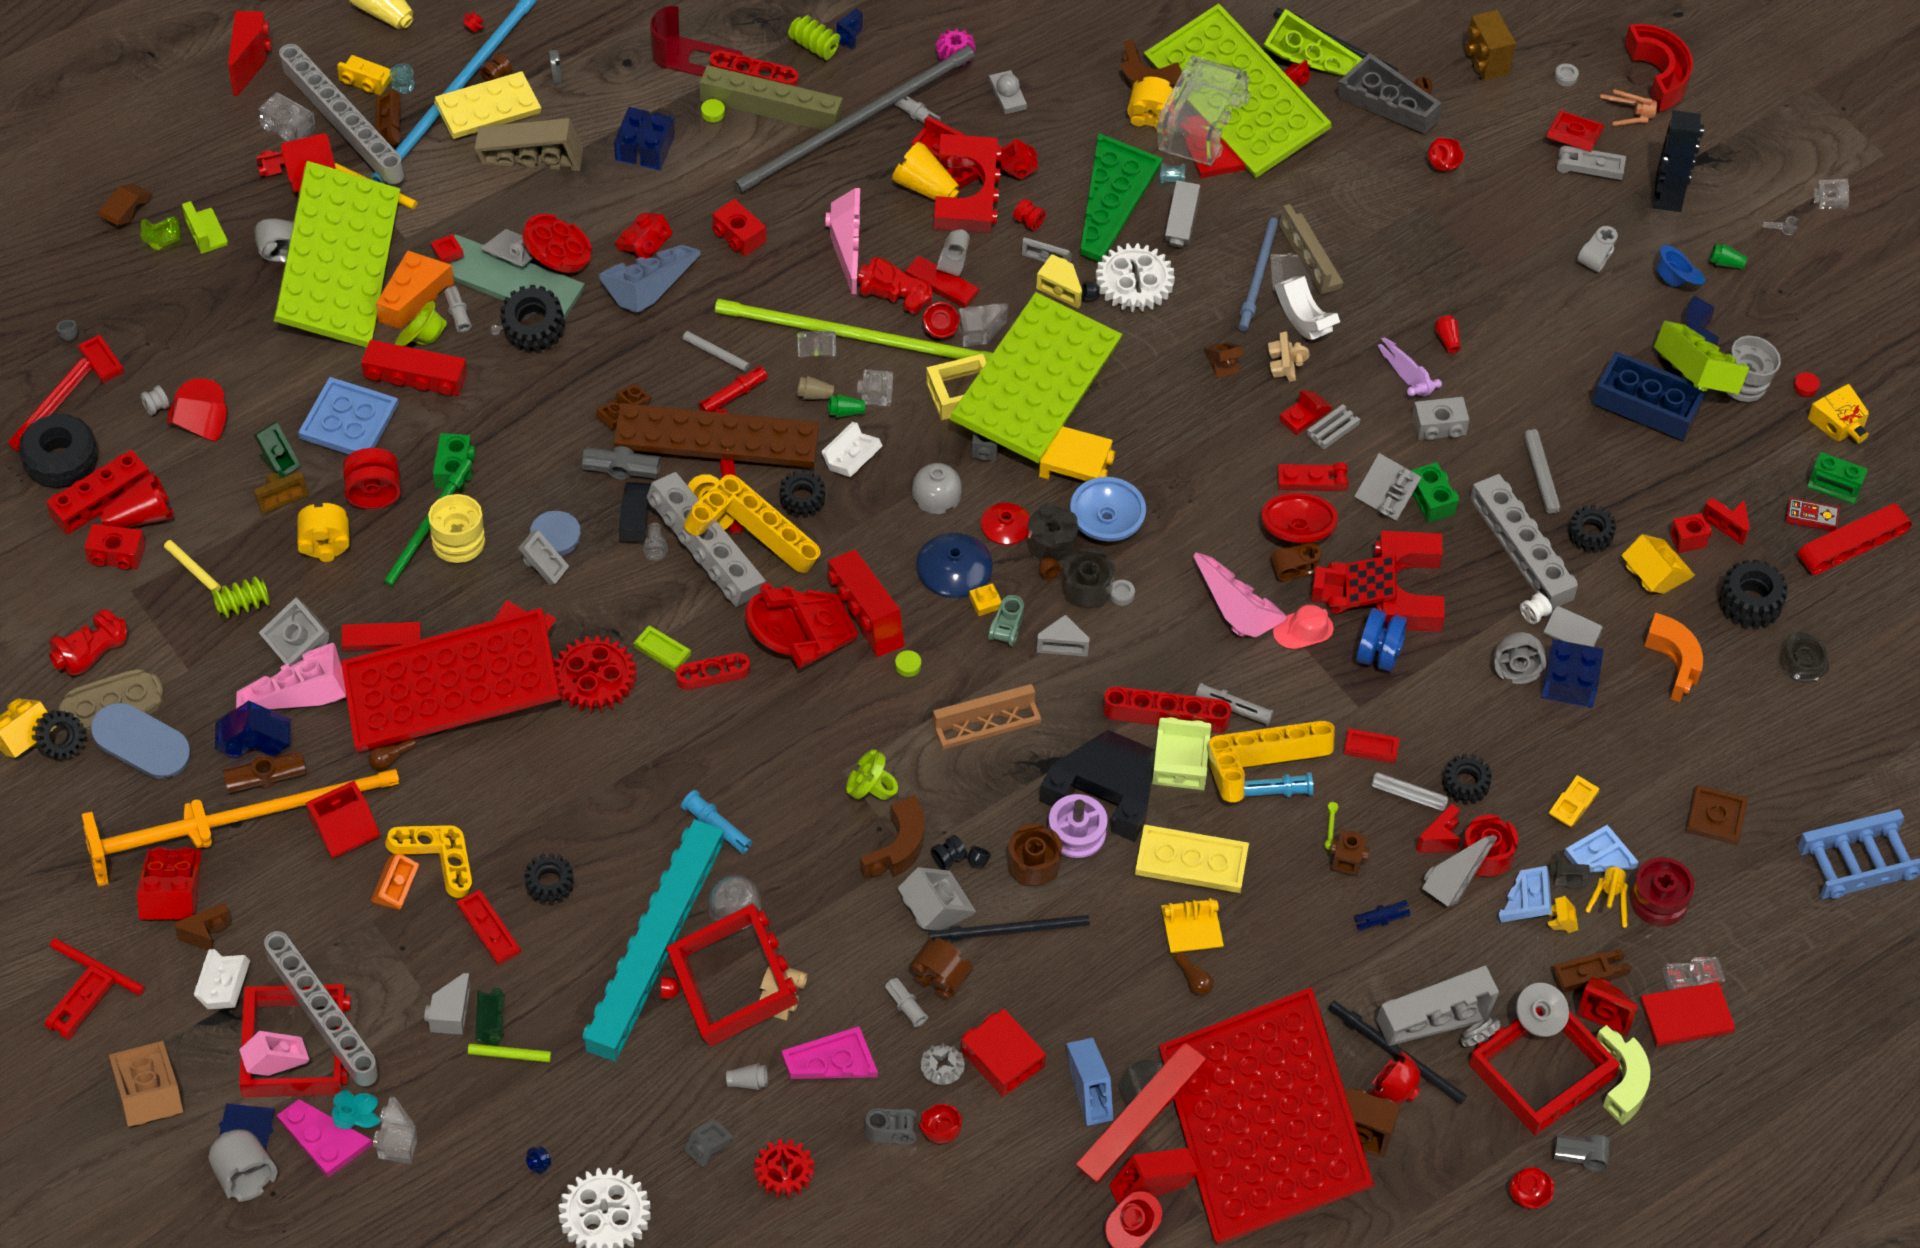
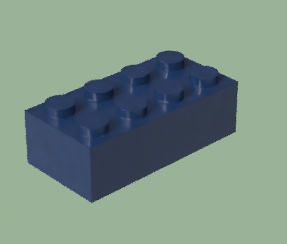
(1649, 395)

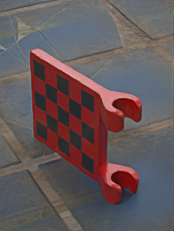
(1366, 583)

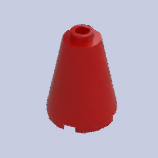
(138, 504)

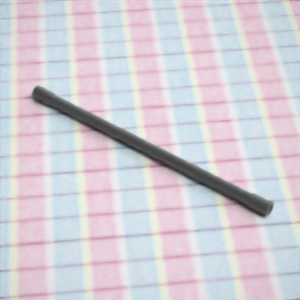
(754, 177)

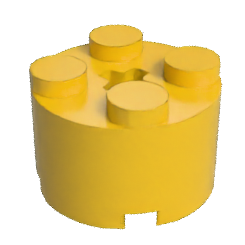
(1148, 101)
(323, 531)

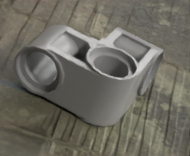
(954, 253)

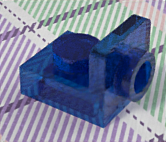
(849, 27)

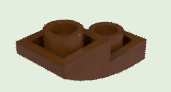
(630, 395)

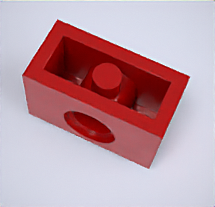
(739, 228)
(103, 540)

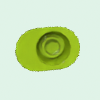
(424, 327)

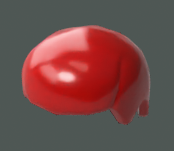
(940, 320)
(941, 1123)

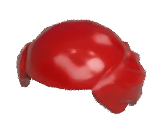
(1445, 154)
(1532, 1188)

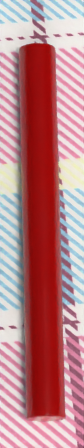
(86, 960)

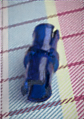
(1382, 915)

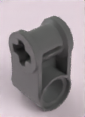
(893, 1126)

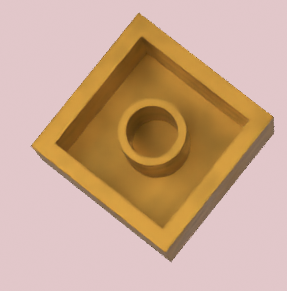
(1490, 45)

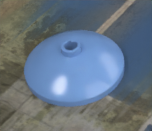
(1112, 500)

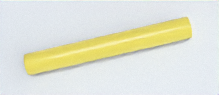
(192, 566)

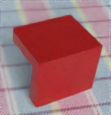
(1327, 583)

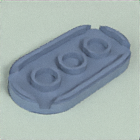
(140, 740)

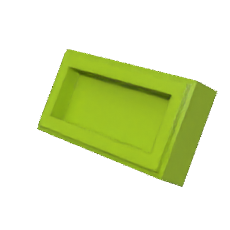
(662, 648)

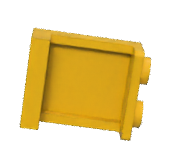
(1077, 455)

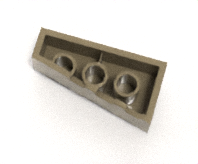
(530, 144)

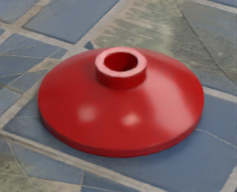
(1005, 531)

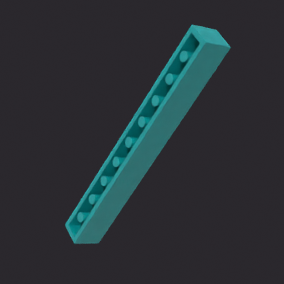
(656, 931)

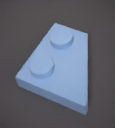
(1601, 851)
(1529, 896)

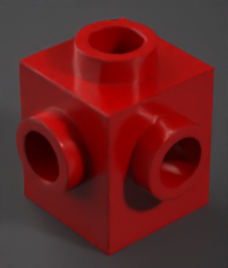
(1019, 159)

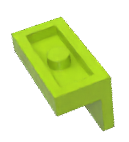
(204, 228)

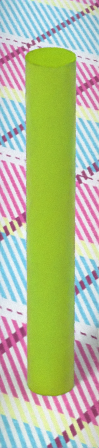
(508, 1052)

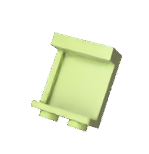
(1181, 753)

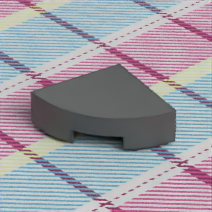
(555, 66)

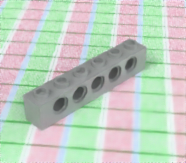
(1523, 540)
(711, 549)

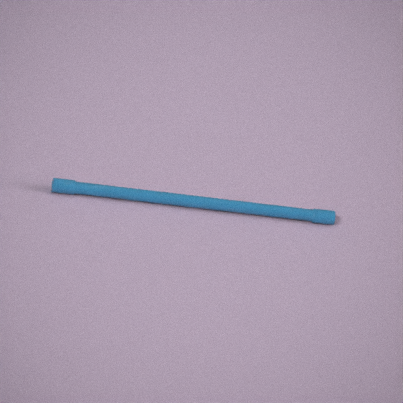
(464, 76)

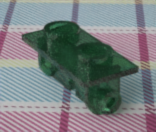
(488, 1017)

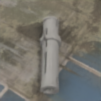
(1262, 714)

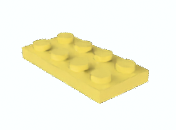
(487, 104)
(1192, 858)

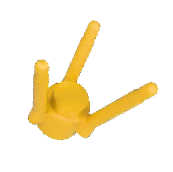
(1613, 884)

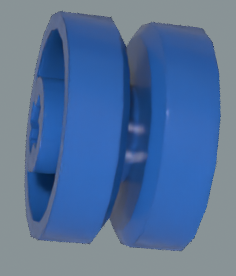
(1381, 639)

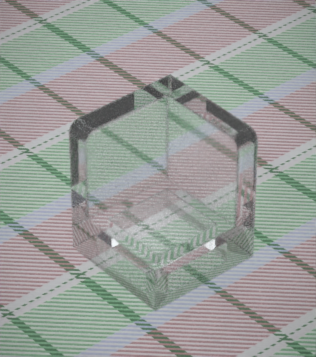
(816, 343)

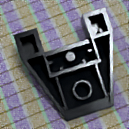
(1110, 769)

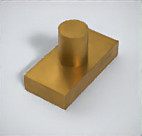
(280, 491)

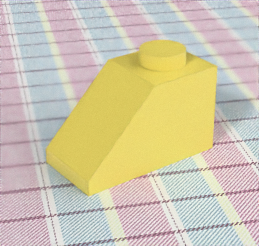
(1060, 280)

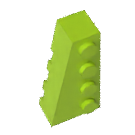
(1699, 359)

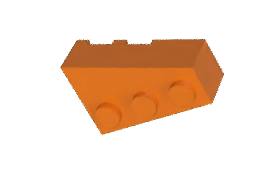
(411, 287)

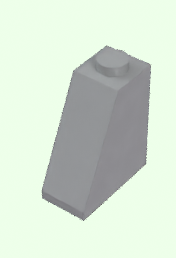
(1182, 214)

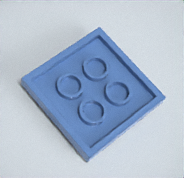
(348, 417)

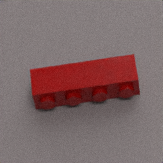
(414, 368)

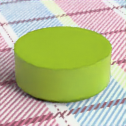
(713, 110)
(908, 663)

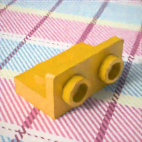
(364, 75)

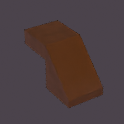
(122, 203)

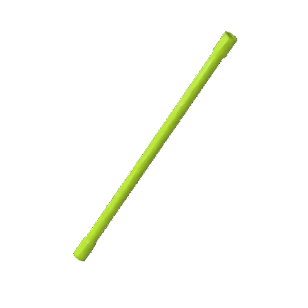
(736, 309)

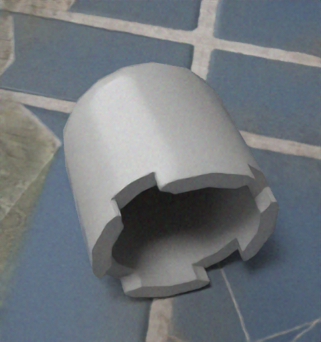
(241, 1164)

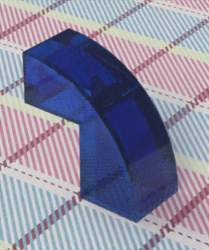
(1699, 317)

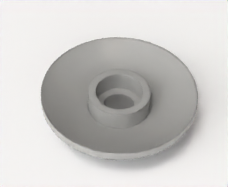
(1553, 1007)

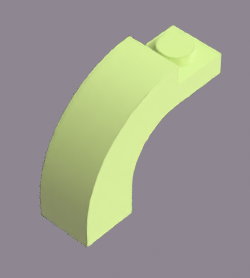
(1635, 1070)

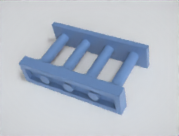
(1864, 831)

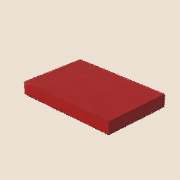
(1687, 1014)

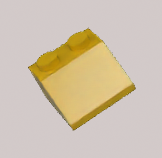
(1656, 564)

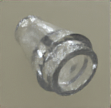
(655, 543)

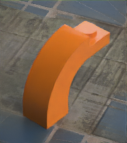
(1682, 647)

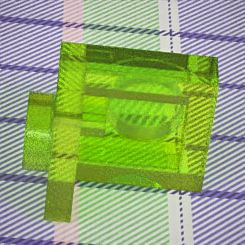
(160, 234)

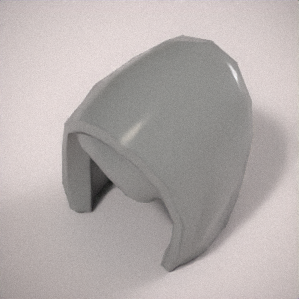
(273, 238)

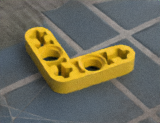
(440, 845)

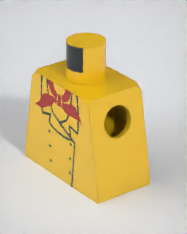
(1841, 415)

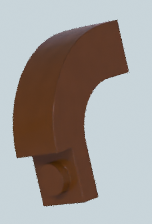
(1135, 70)
(906, 848)

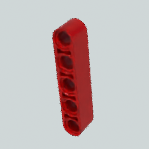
(1854, 539)
(1155, 703)

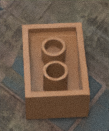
(146, 1083)

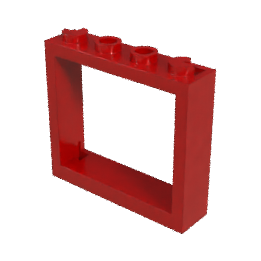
(281, 996)
(753, 1014)
(1537, 1121)

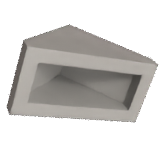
(1063, 638)

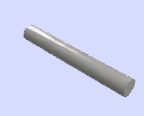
(716, 351)

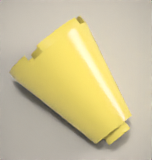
(393, 12)

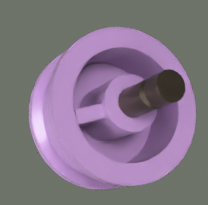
(1080, 825)

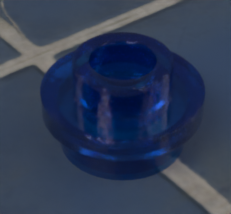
(538, 1159)

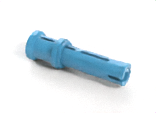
(1286, 785)
(708, 814)

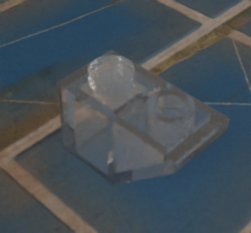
(981, 323)
(397, 1135)

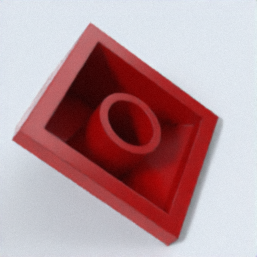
(1607, 1006)

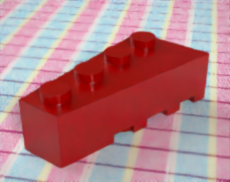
(867, 602)

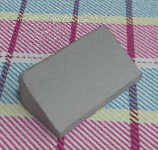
(1042, 251)
(1572, 628)

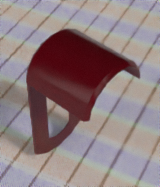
(673, 51)

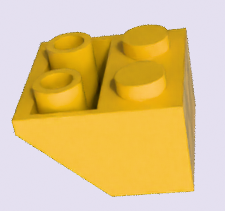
(17, 726)

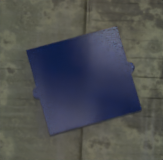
(250, 1118)

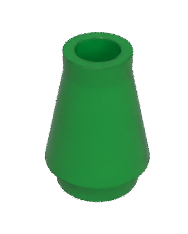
(1727, 257)
(845, 406)

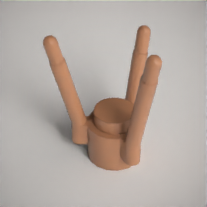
(1643, 107)

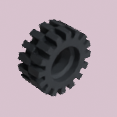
(802, 505)
(1592, 517)
(43, 729)
(1463, 791)
(549, 892)

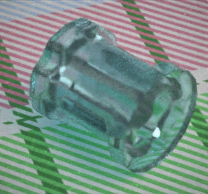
(1172, 173)

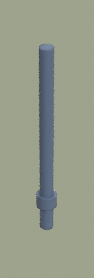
(1248, 308)

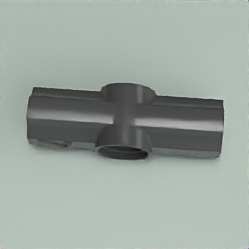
(621, 463)

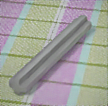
(1542, 471)

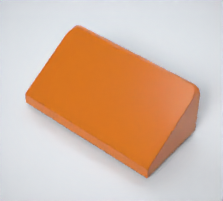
(395, 881)

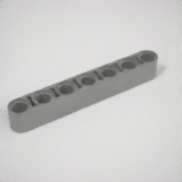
(324, 1018)

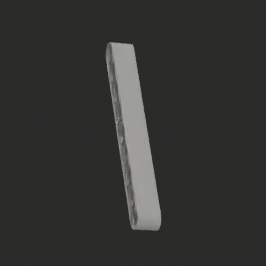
(341, 114)

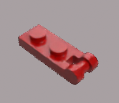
(1312, 477)
(79, 1002)

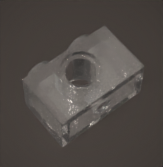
(286, 118)

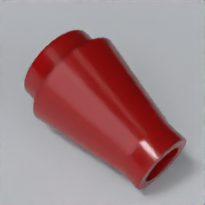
(1448, 331)

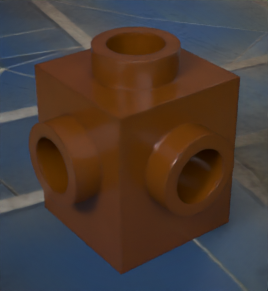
(1349, 852)

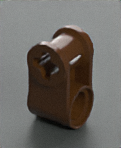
(1294, 563)

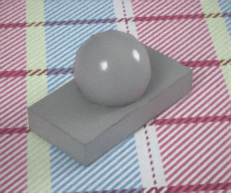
(1008, 92)

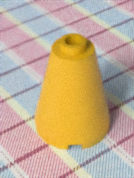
(925, 174)

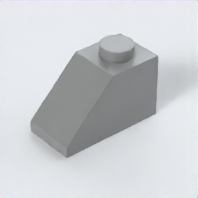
(449, 1007)

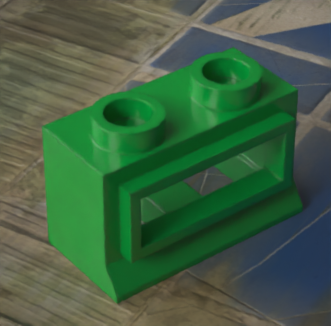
(1839, 473)

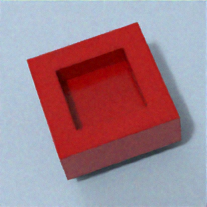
(447, 249)

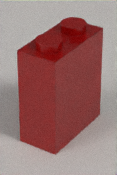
(1002, 1052)

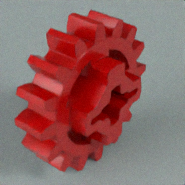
(772, 1174)

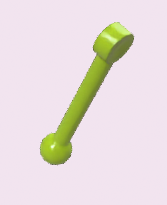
(1332, 809)

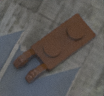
(387, 117)
(1578, 972)

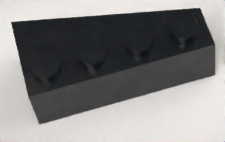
(1677, 160)

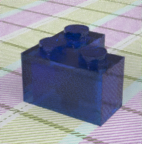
(252, 727)

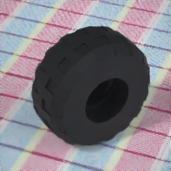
(54, 433)

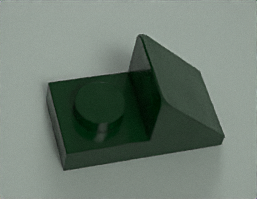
(276, 450)

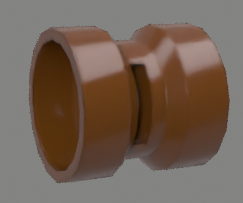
(496, 68)

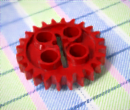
(595, 673)

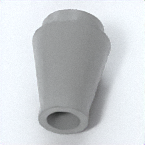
(748, 1077)

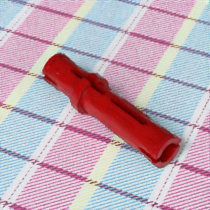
(740, 386)

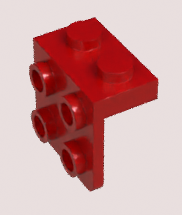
(299, 151)

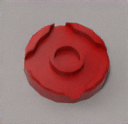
(202, 390)

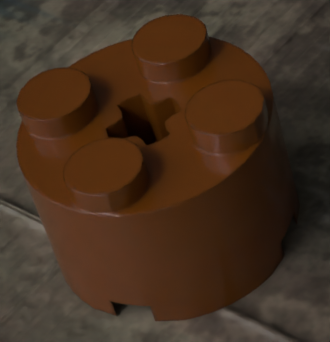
(1034, 855)
(940, 968)

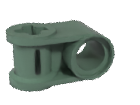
(1006, 624)

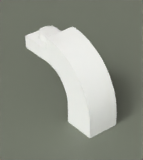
(1302, 309)

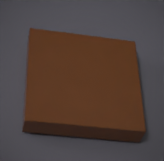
(1716, 815)

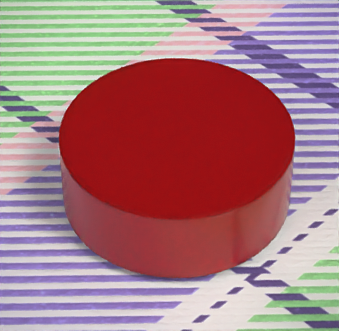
(1806, 384)

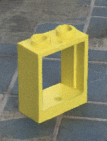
(937, 374)

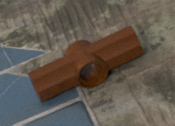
(278, 769)

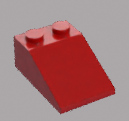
(248, 48)

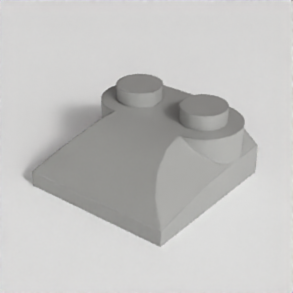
(294, 632)

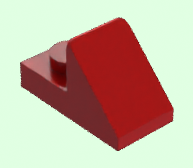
(1305, 412)
(1732, 523)
(1440, 835)

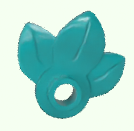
(354, 1110)

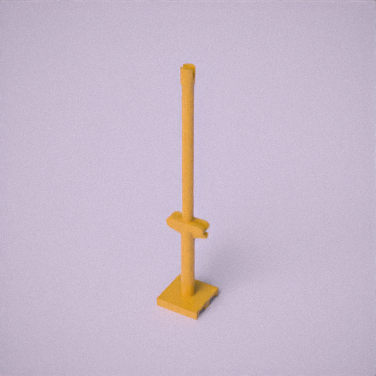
(197, 824)

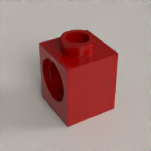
(1690, 532)

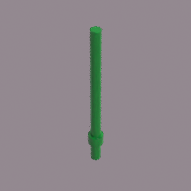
(454, 483)

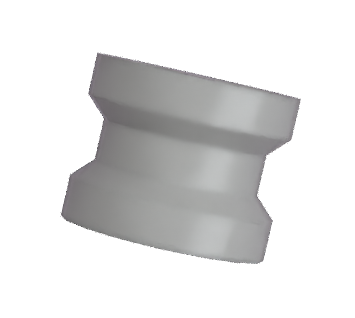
(154, 400)

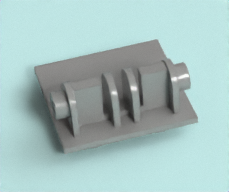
(509, 247)
(1388, 486)

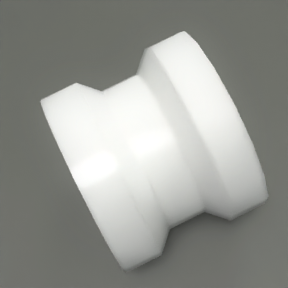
(1535, 608)

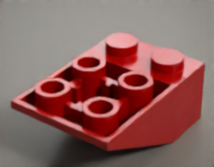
(169, 883)

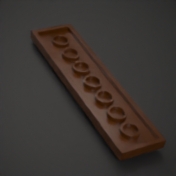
(717, 435)

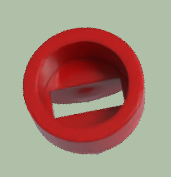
(669, 987)

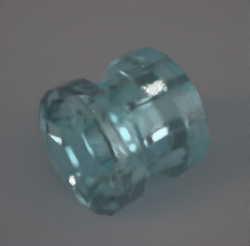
(402, 78)

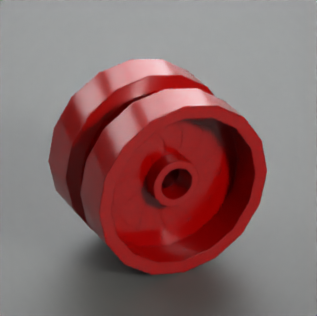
(371, 478)

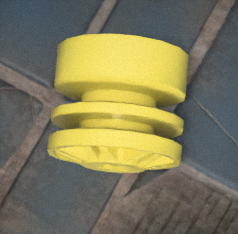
(456, 528)

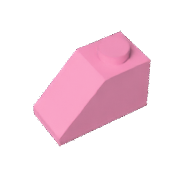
(272, 1053)

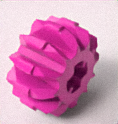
(952, 42)

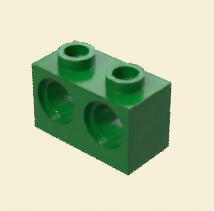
(450, 454)
(1434, 488)

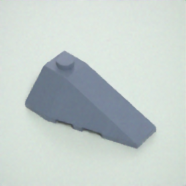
(644, 282)

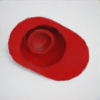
(1133, 1220)

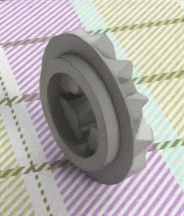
(1480, 1031)
(945, 1074)

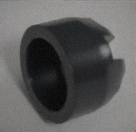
(1089, 291)
(978, 856)

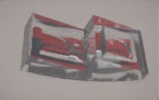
(1697, 972)

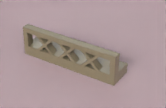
(1309, 251)

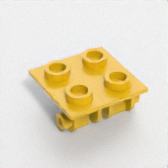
(1192, 925)

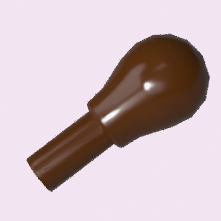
(383, 757)
(1198, 979)

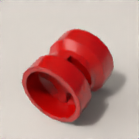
(1029, 214)

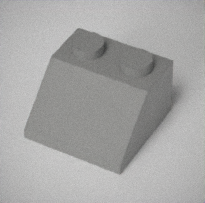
(935, 898)

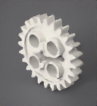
(1119, 283)
(601, 1190)

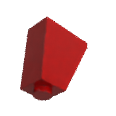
(1154, 1173)

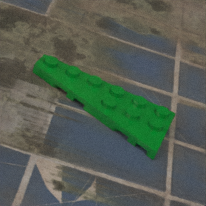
(1117, 186)

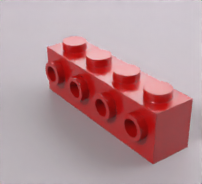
(87, 496)

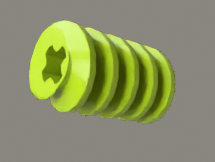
(814, 37)
(240, 597)

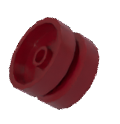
(1662, 891)

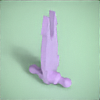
(1409, 370)

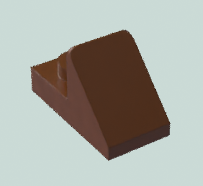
(1224, 358)
(196, 928)

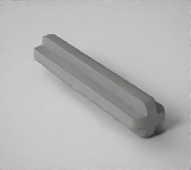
(1410, 791)

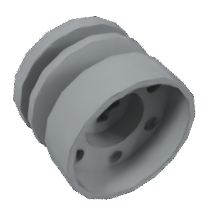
(1763, 364)

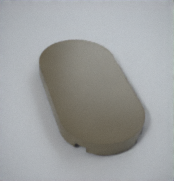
(131, 687)

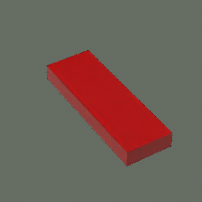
(943, 283)
(379, 635)
(488, 927)

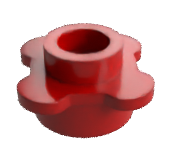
(473, 21)

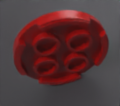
(556, 243)

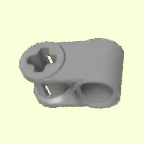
(1598, 249)

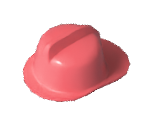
(1304, 628)

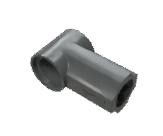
(1590, 1151)

